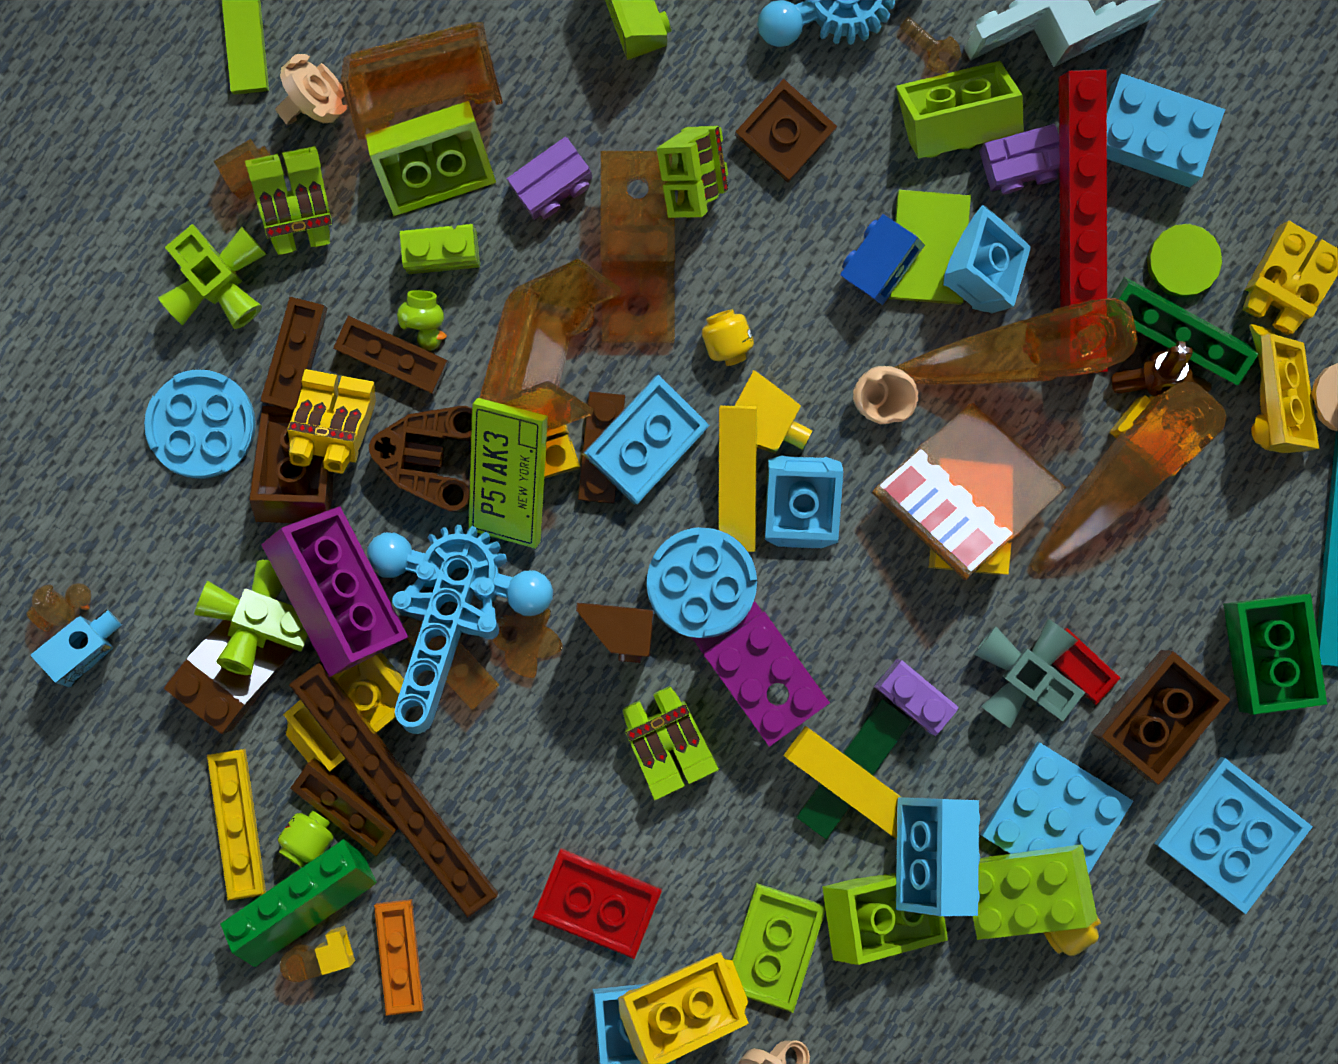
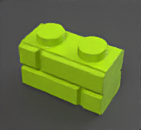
(439, 249)

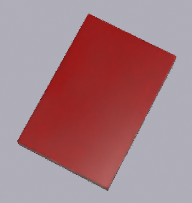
(597, 903)

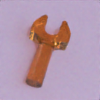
(932, 45)

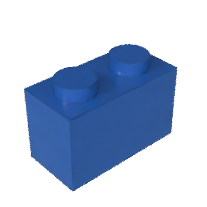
(881, 258)

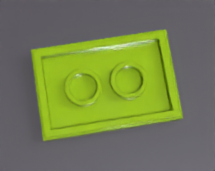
(939, 224)
(776, 946)

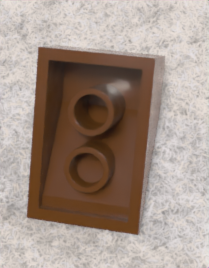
(278, 487)
(216, 693)

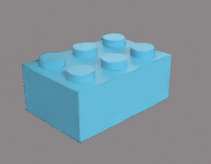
(1160, 130)
(937, 856)

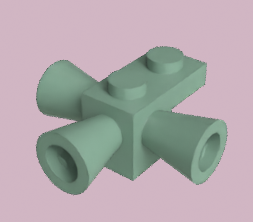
(1030, 674)

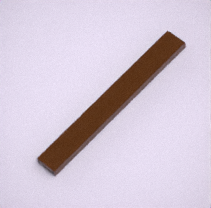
(394, 789)

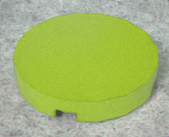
(1184, 260)

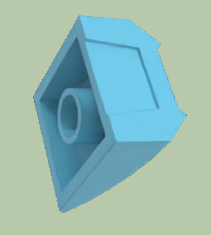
(987, 263)
(803, 501)

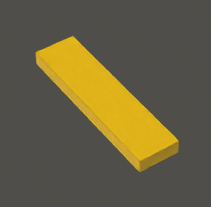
(738, 473)
(845, 779)
(236, 824)

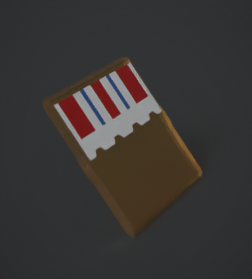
(968, 491)

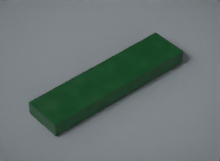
(868, 750)

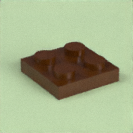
(785, 130)

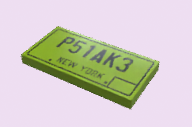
(507, 472)

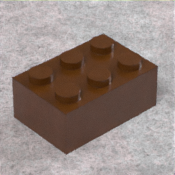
(1160, 716)

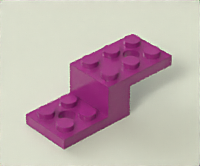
(754, 659)

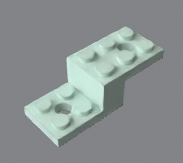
(1061, 25)

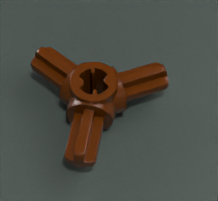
(1160, 373)

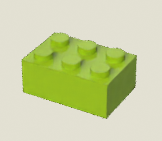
(1034, 893)

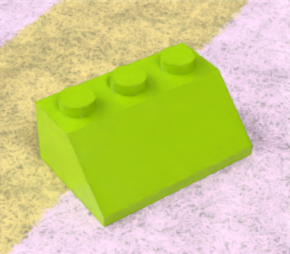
(639, 26)
(961, 109)
(430, 158)

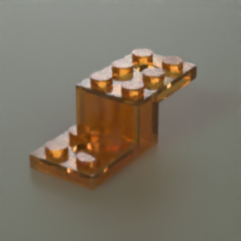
(637, 249)

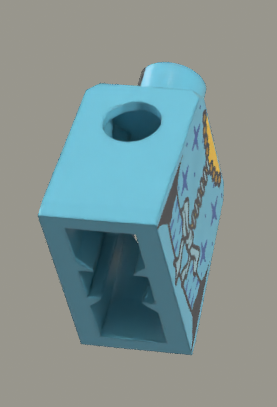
(62, 653)

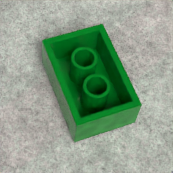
(1275, 653)

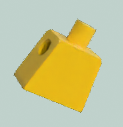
(774, 414)

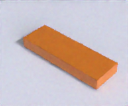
(399, 957)

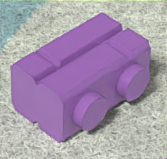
(1022, 159)
(551, 179)
(916, 697)

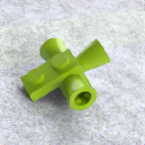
(212, 276)
(252, 619)

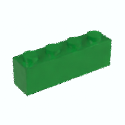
(1170, 324)
(298, 903)

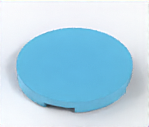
(200, 424)
(701, 582)

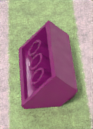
(334, 590)

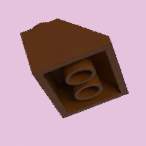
(620, 629)

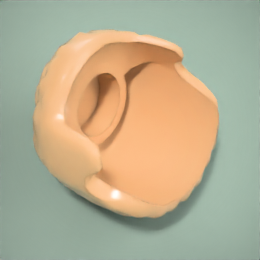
(885, 395)

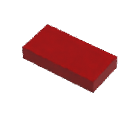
(1086, 670)

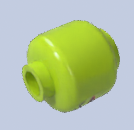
(305, 838)

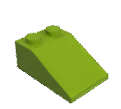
(869, 927)

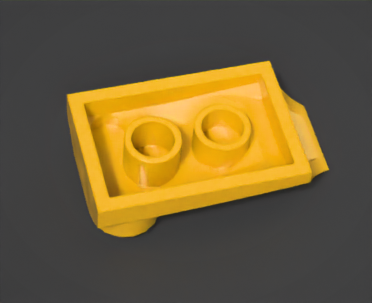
(1285, 395)
(373, 690)
(684, 1010)

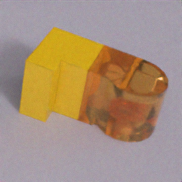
(308, 962)

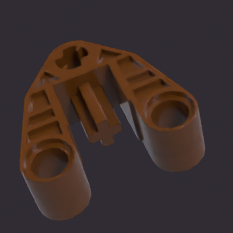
(429, 424)

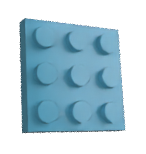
(1055, 807)
(1233, 835)

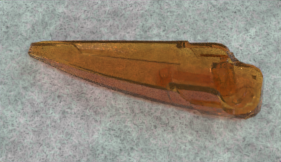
(1040, 348)
(1155, 446)

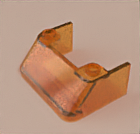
(418, 74)
(536, 338)

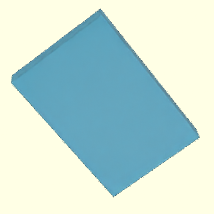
(646, 439)

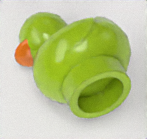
(425, 315)

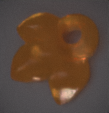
(532, 642)

